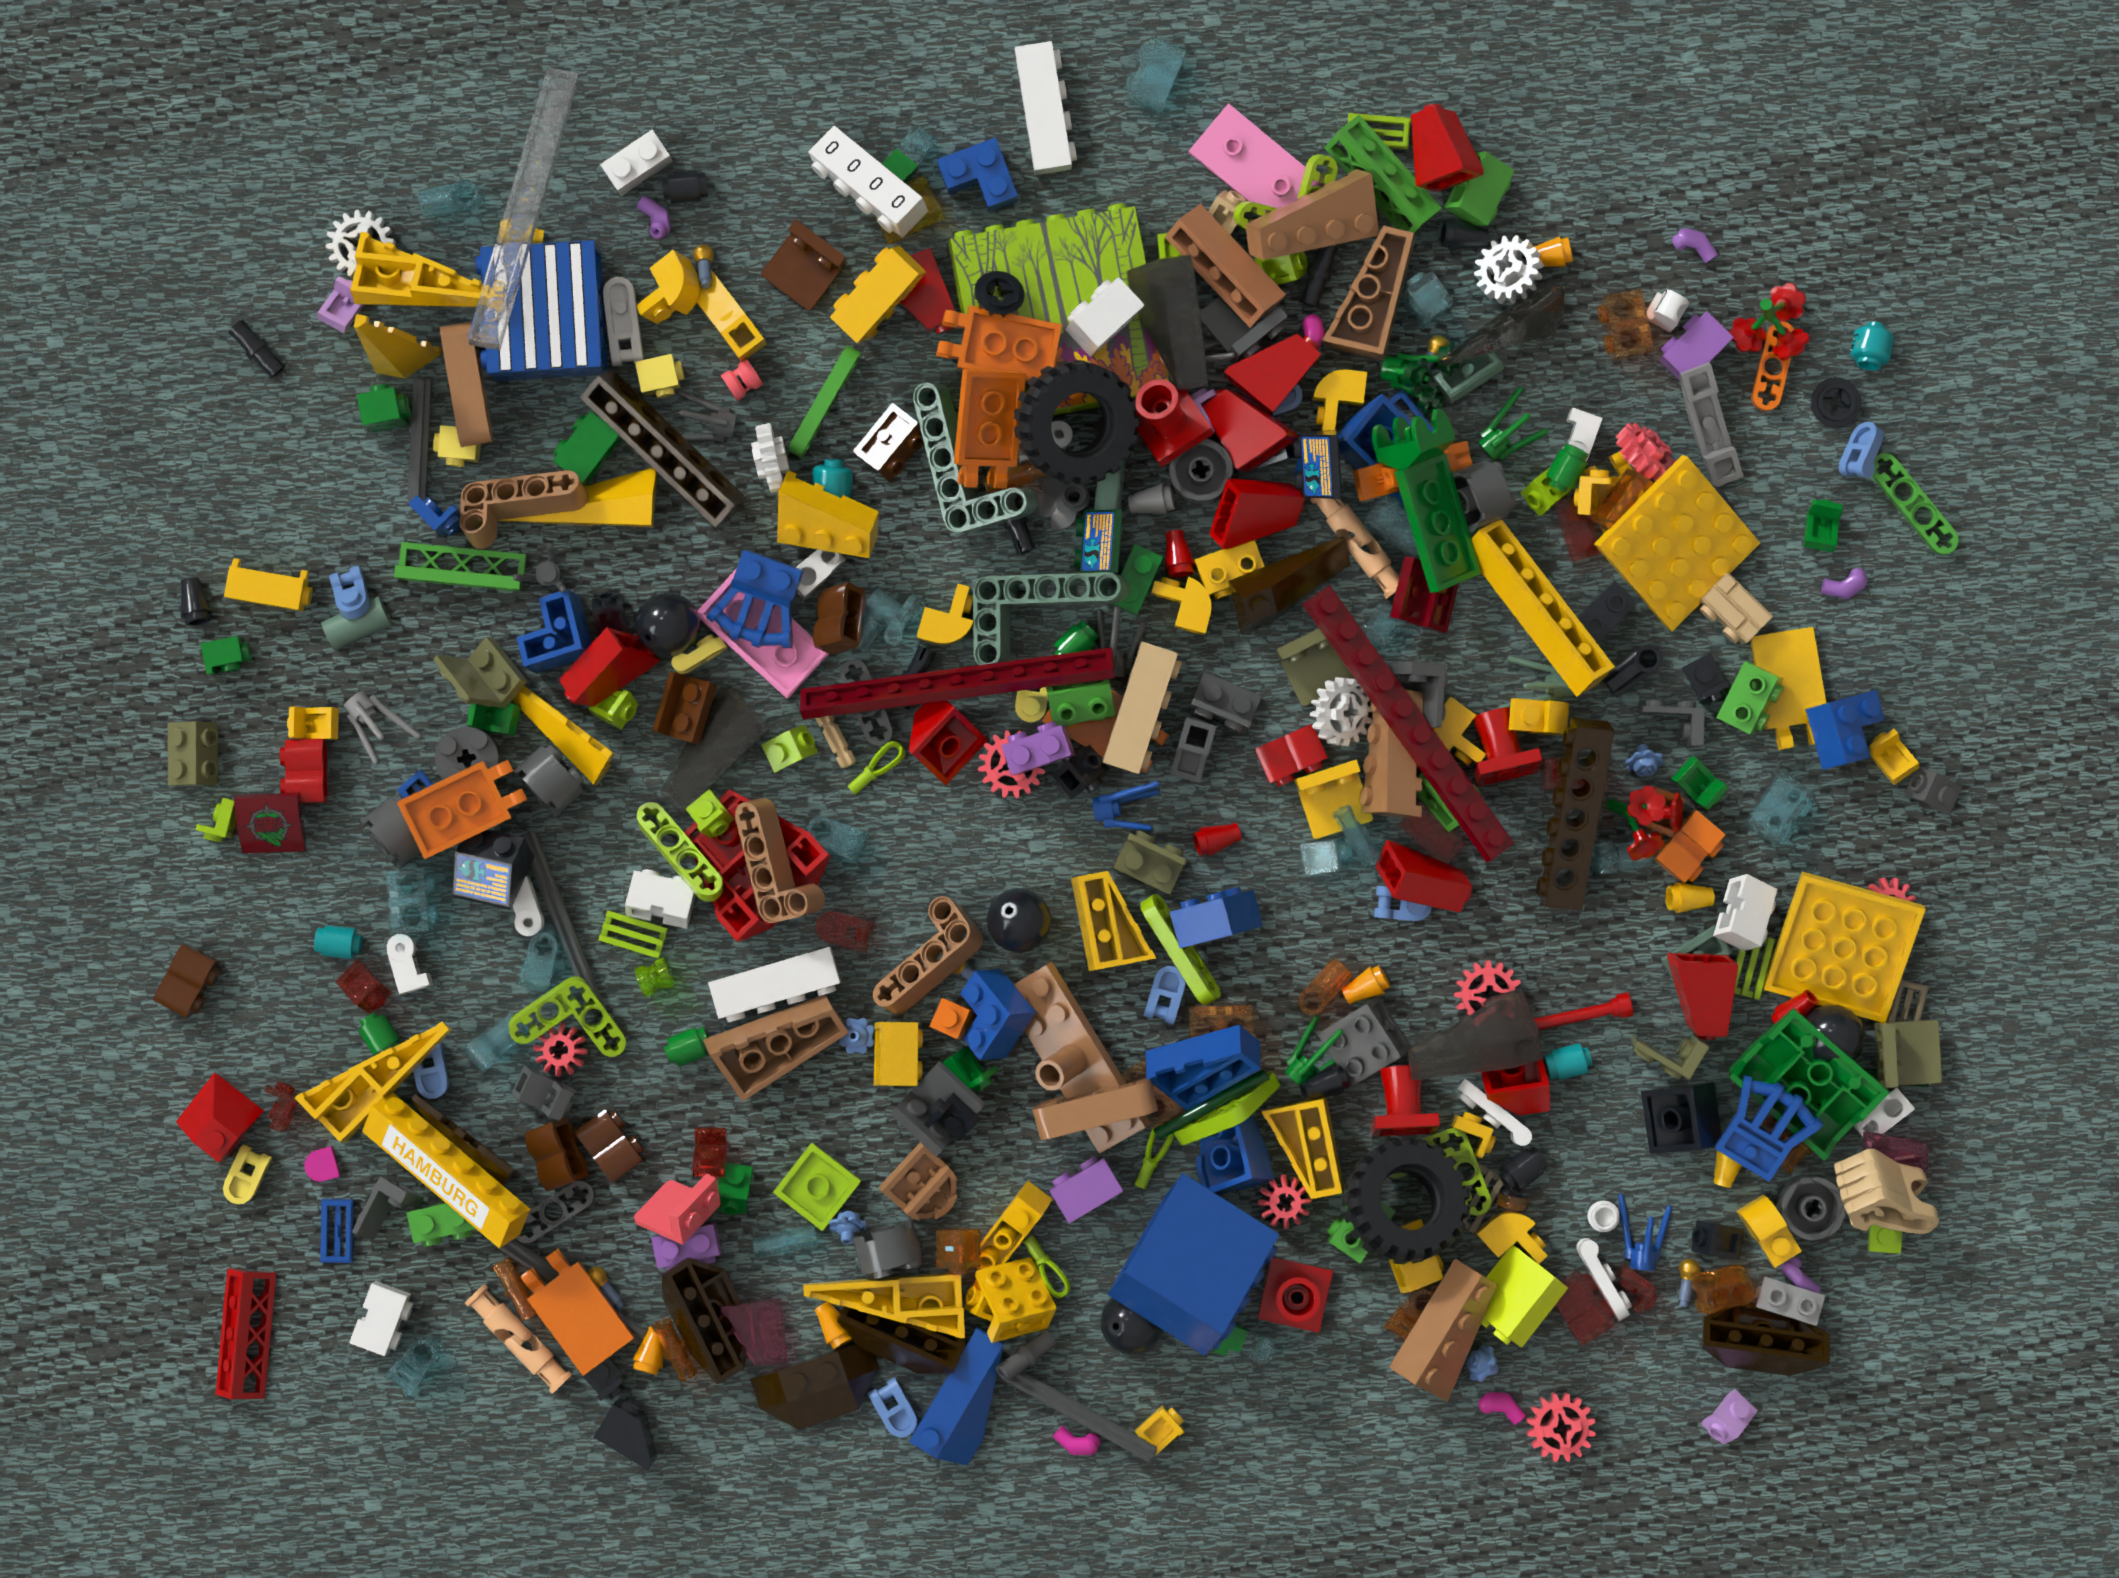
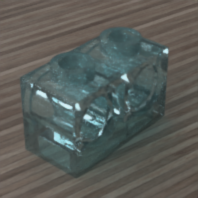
(1426, 298)
(401, 902)

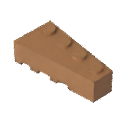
(1327, 217)
(1371, 306)
(1390, 771)
(775, 1044)
(1445, 1331)

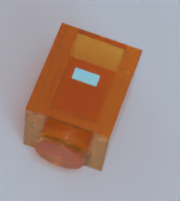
(958, 1249)

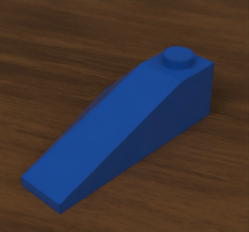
(1356, 433)
(1234, 1159)
(961, 1407)

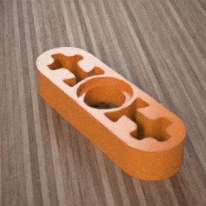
(1760, 387)

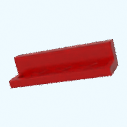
(235, 1333)

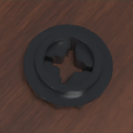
(1006, 285)
(1848, 395)

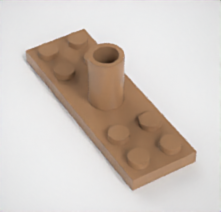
(1071, 1050)

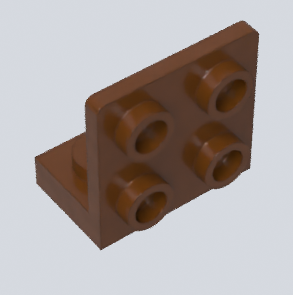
(804, 266)

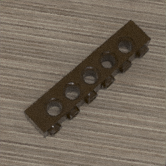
(663, 447)
(1570, 890)

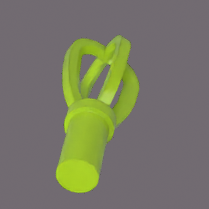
(870, 774)
(1149, 1163)
(1042, 1259)

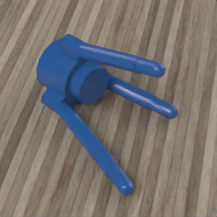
(1109, 806)
(1645, 1253)

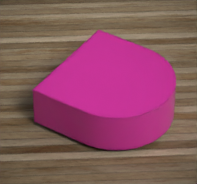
(322, 1165)

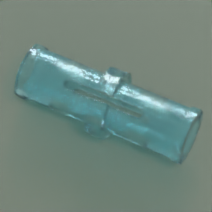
(1356, 836)
(785, 1241)

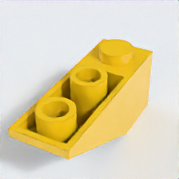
(730, 320)
(1013, 1225)

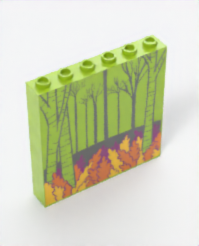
(1059, 269)

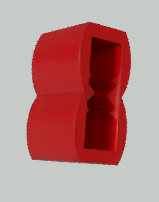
(1291, 754)
(305, 769)

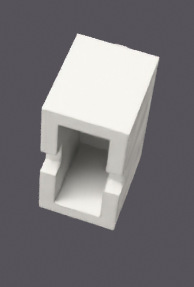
(636, 162)
(660, 897)
(1747, 912)
(380, 1327)

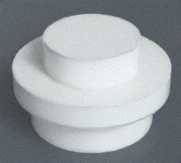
(1603, 1216)

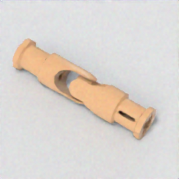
(1377, 563)
(500, 1320)

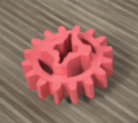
(1644, 451)
(993, 775)
(1486, 980)
(1574, 1425)

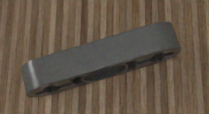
(882, 721)
(578, 1206)

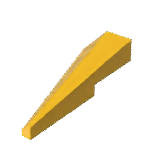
(398, 278)
(393, 350)
(613, 502)
(577, 745)
(346, 1099)
(919, 1300)

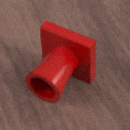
(1169, 420)
(1502, 750)
(1402, 1106)
(1282, 1281)

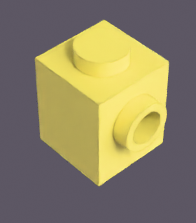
(659, 375)
(449, 448)

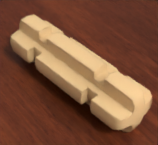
(836, 741)

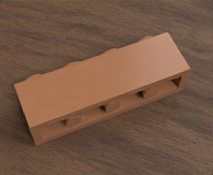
(1225, 265)

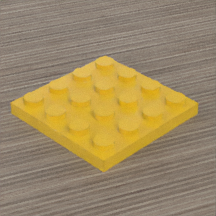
(1677, 542)
(1844, 946)

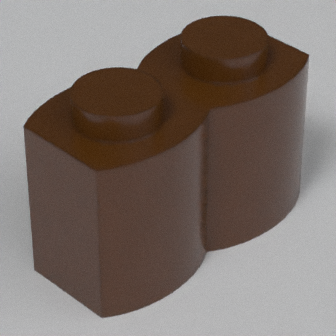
(839, 618)
(187, 980)
(610, 1144)
(556, 1154)

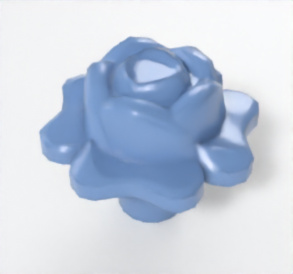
(1644, 761)
(859, 1036)
(847, 1225)
(1482, 1363)

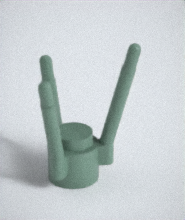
(1553, 683)

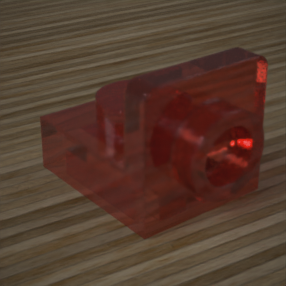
(363, 987)
(282, 1111)
(710, 1152)
(1633, 1282)

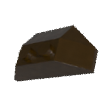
(694, 1299)
(1764, 1341)
(903, 1343)
(817, 1386)

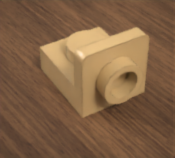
(1224, 207)

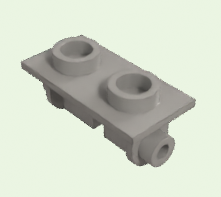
(1789, 1301)

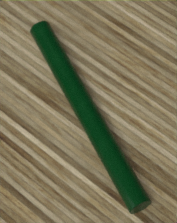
(1211, 1104)

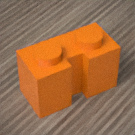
(1689, 847)

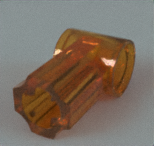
(1325, 986)

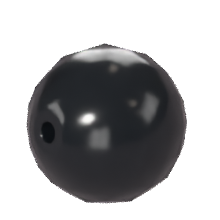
(667, 624)
(1019, 920)
(1841, 1028)
(1127, 1330)

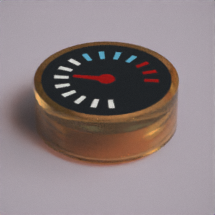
(1513, 1201)

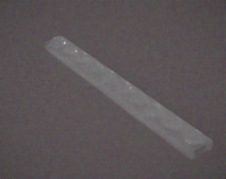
(523, 209)

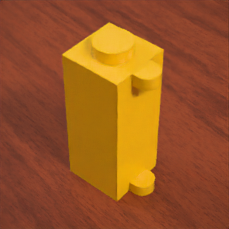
(268, 588)

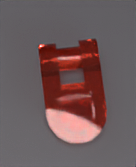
(833, 928)

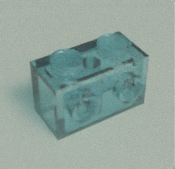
(1156, 74)
(1392, 524)
(1779, 809)

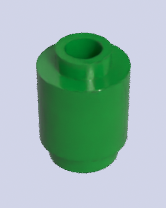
(1567, 467)
(1076, 639)
(378, 1033)
(686, 1046)

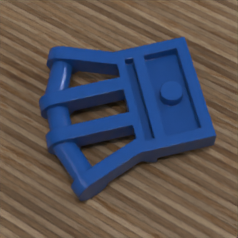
(766, 580)
(1757, 1147)

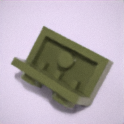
(192, 753)

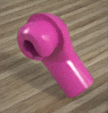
(1313, 328)
(1501, 1403)
(1077, 1445)

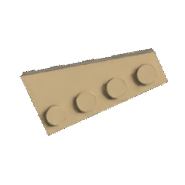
(1140, 708)

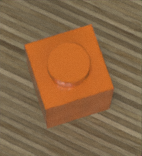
(952, 1019)

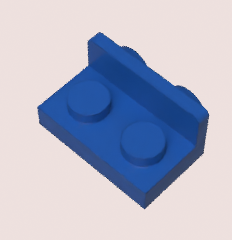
(439, 521)

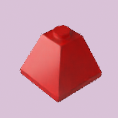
(943, 739)
(1520, 1088)
(219, 1118)

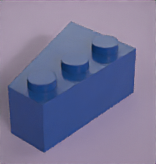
(1203, 1065)

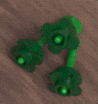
(1415, 376)

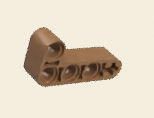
(466, 385)
(490, 501)
(760, 825)
(890, 990)
(1094, 1109)

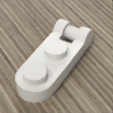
(622, 320)
(1494, 1113)
(1603, 1278)

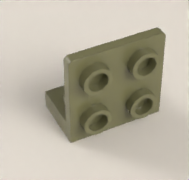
(1309, 664)
(484, 677)
(1149, 862)
(1689, 1051)
(1908, 1053)

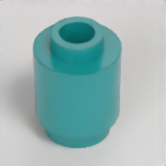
(338, 942)
(1568, 1062)

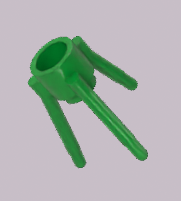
(1496, 442)
(1303, 1068)

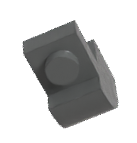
(1193, 748)
(544, 1092)

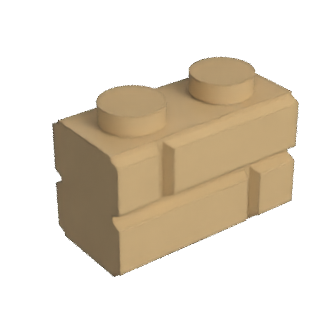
(1734, 610)

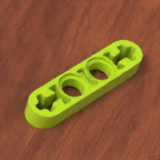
(682, 849)
(1186, 958)

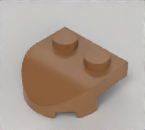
(921, 1185)

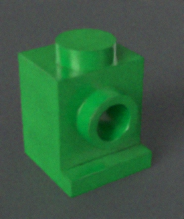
(225, 654)

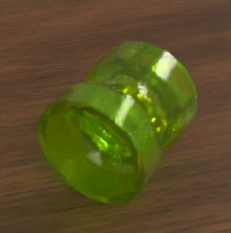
(648, 980)

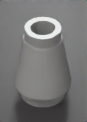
(1153, 500)

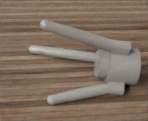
(362, 711)

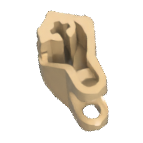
(1884, 1193)

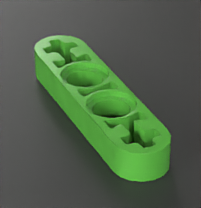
(824, 401)
(1917, 500)

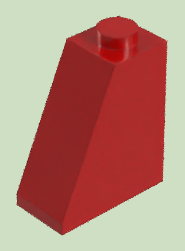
(1442, 150)
(929, 297)
(1275, 371)
(1246, 429)
(1254, 511)
(606, 667)
(1422, 878)
(1705, 991)

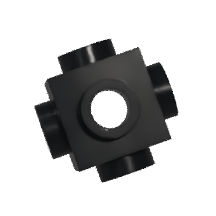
(1087, 769)

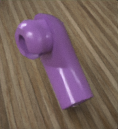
(658, 217)
(1697, 240)
(1848, 587)
(1796, 1276)

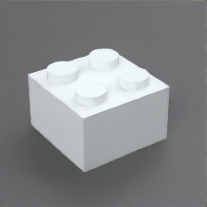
(1104, 317)

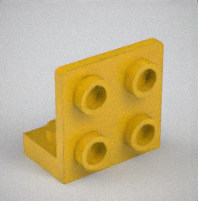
(1328, 791)
(1016, 1299)

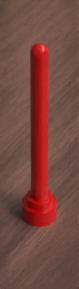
(1618, 1006)

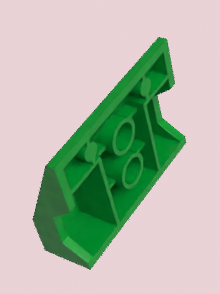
(1834, 1090)

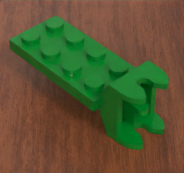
(1430, 497)

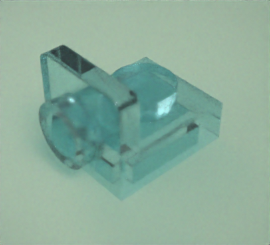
(1381, 628)
(1326, 856)

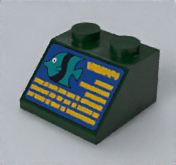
(1100, 541)

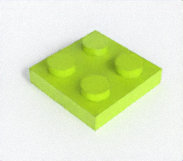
(817, 1186)

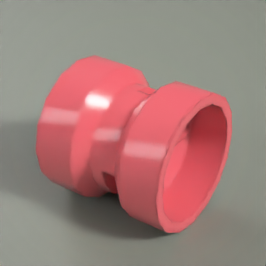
(747, 375)

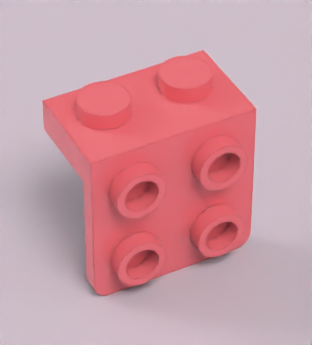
(678, 1209)

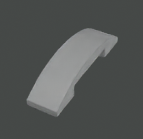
(1708, 424)

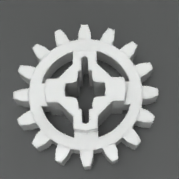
(340, 237)
(1508, 269)
(770, 457)
(1341, 711)

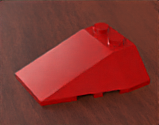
(737, 905)

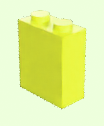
(1521, 1298)

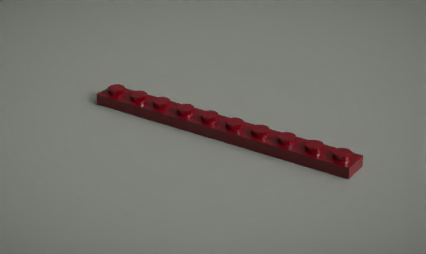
(957, 683)
(1408, 724)

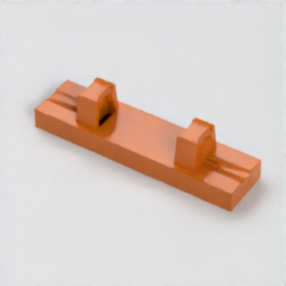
(1381, 480)

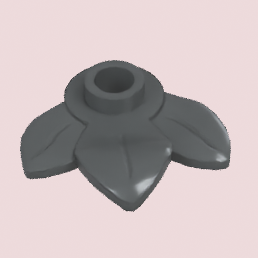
(1054, 502)

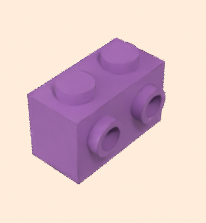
(1697, 346)
(1037, 750)
(1085, 1189)
(700, 1246)

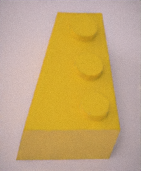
(877, 293)
(824, 521)
(1106, 924)
(1310, 1144)

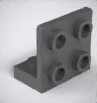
(1430, 680)
(1225, 702)
(1367, 1042)
(913, 1108)

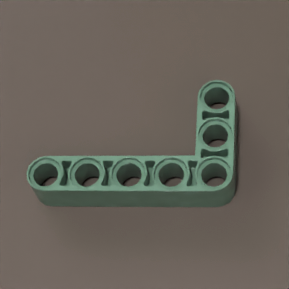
(945, 475)
(1035, 596)

